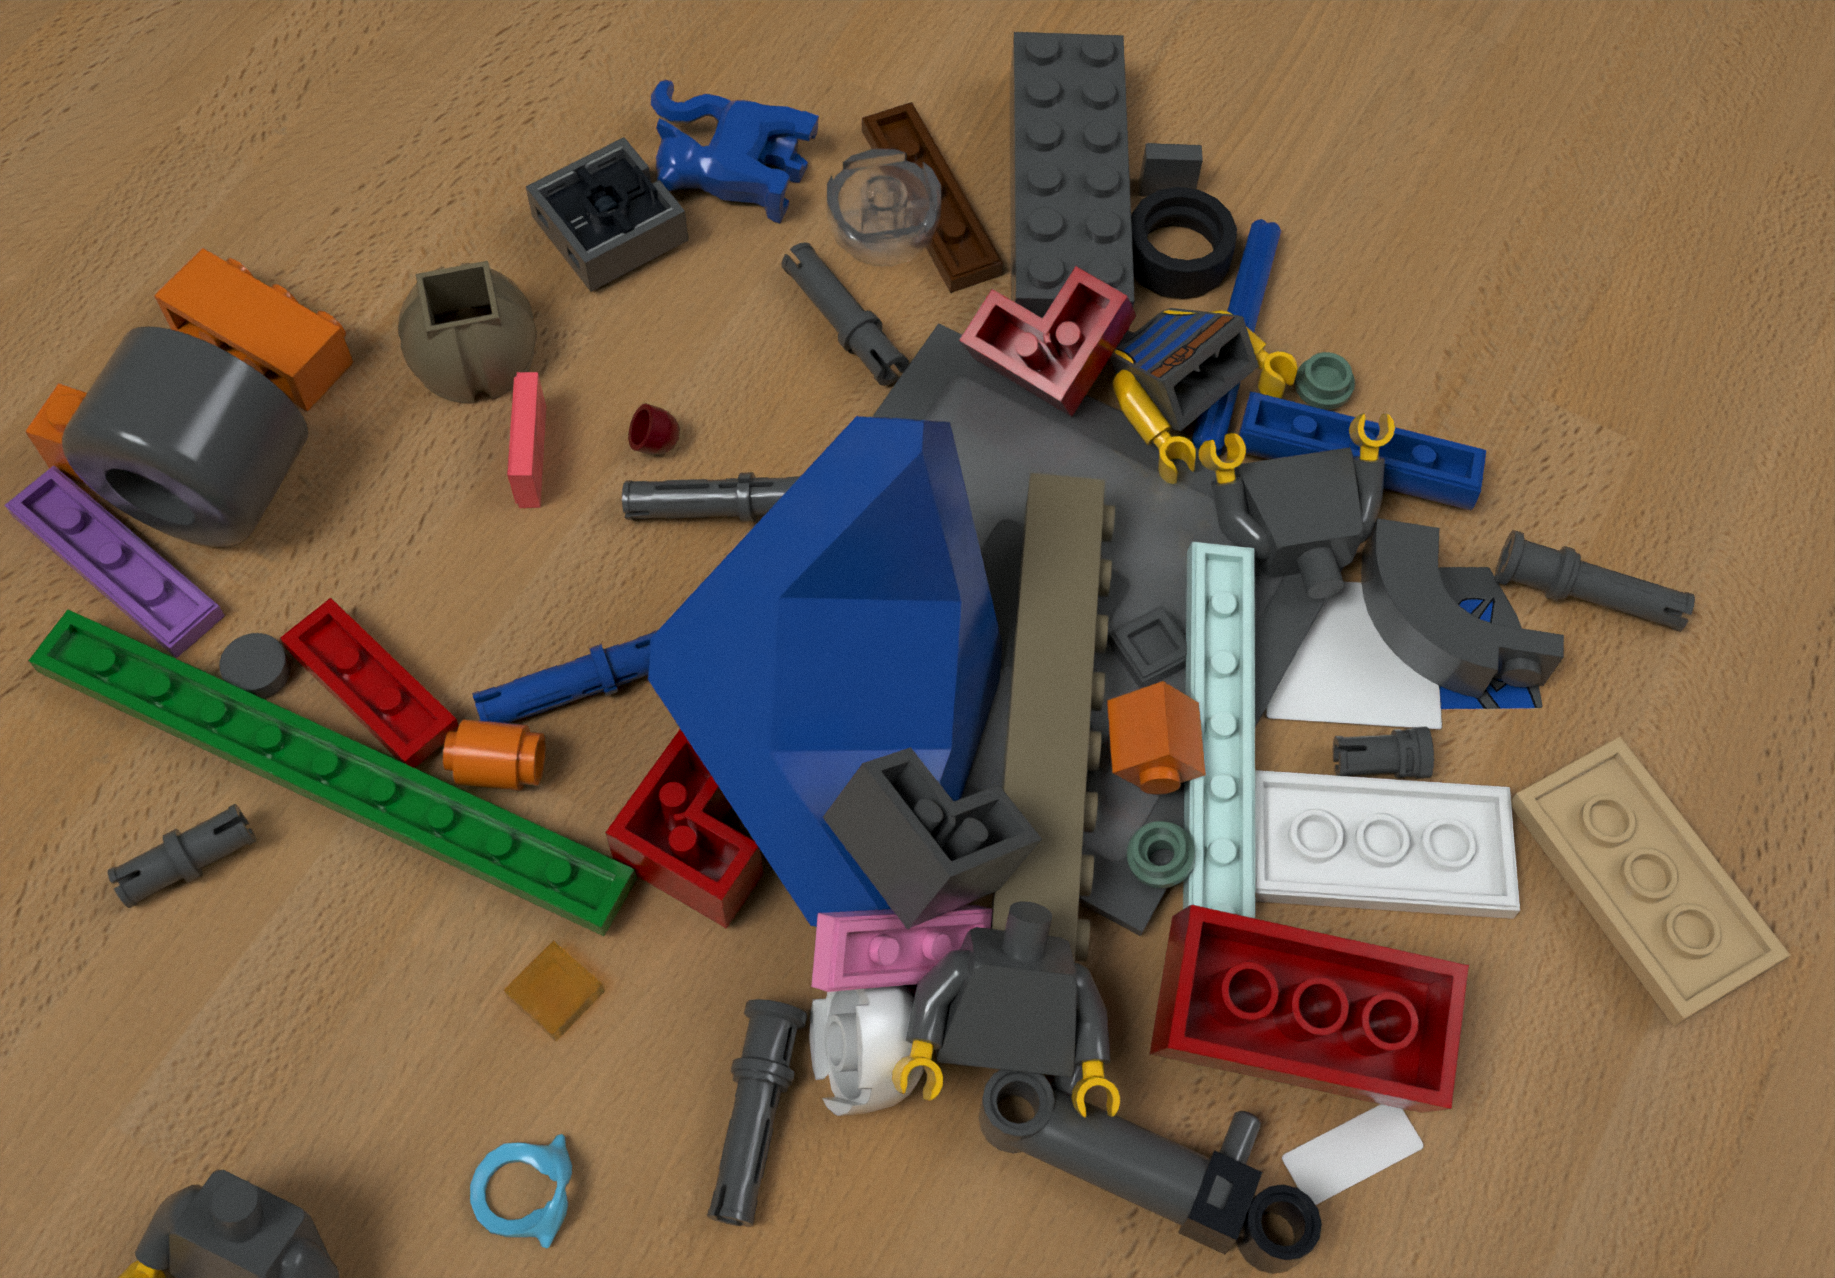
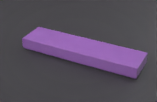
(115, 561)

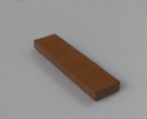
(960, 242)

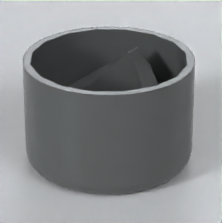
(184, 437)

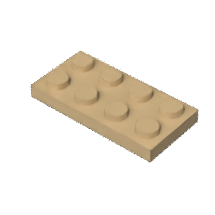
(1648, 881)

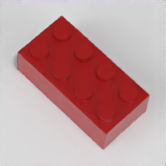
(1310, 1010)

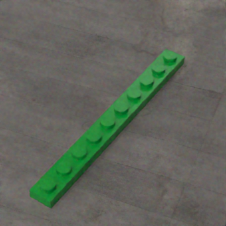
(337, 772)

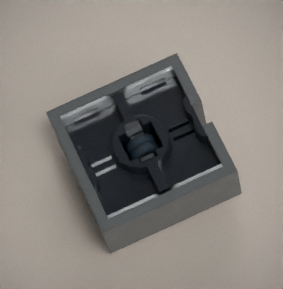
(607, 214)

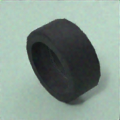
(1190, 210)

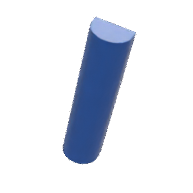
(1413, 461)

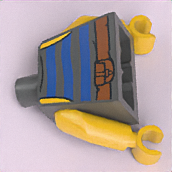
(1184, 366)

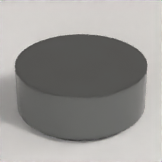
(255, 664)

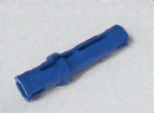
(567, 682)

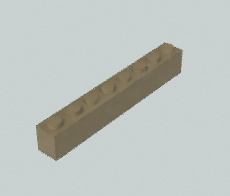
(1054, 697)

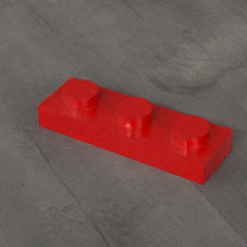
(370, 683)

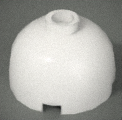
(858, 1042)

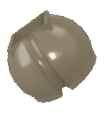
(470, 353)

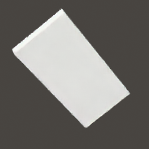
(1385, 844)

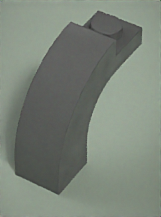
(1432, 630)

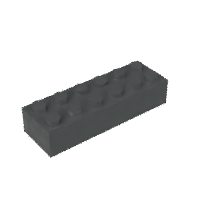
(1068, 165)

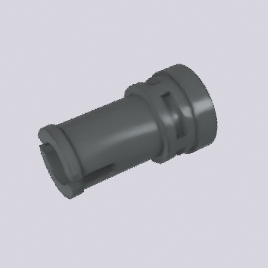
(1401, 753)

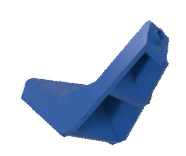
(836, 640)

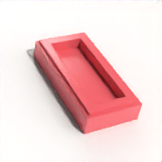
(527, 440)

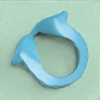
(548, 1160)

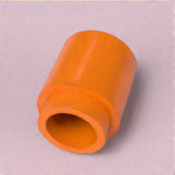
(494, 755)

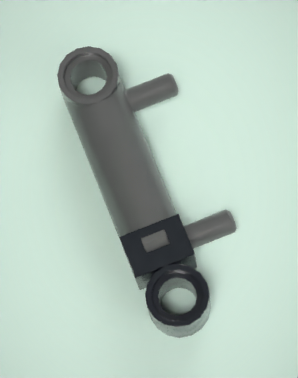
(1202, 1194)

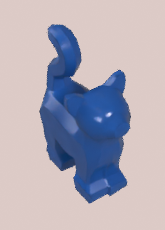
(736, 157)

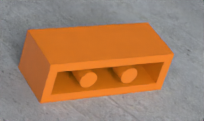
(258, 325)

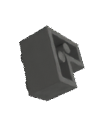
(923, 845)

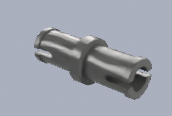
(181, 856)

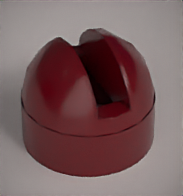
(653, 430)

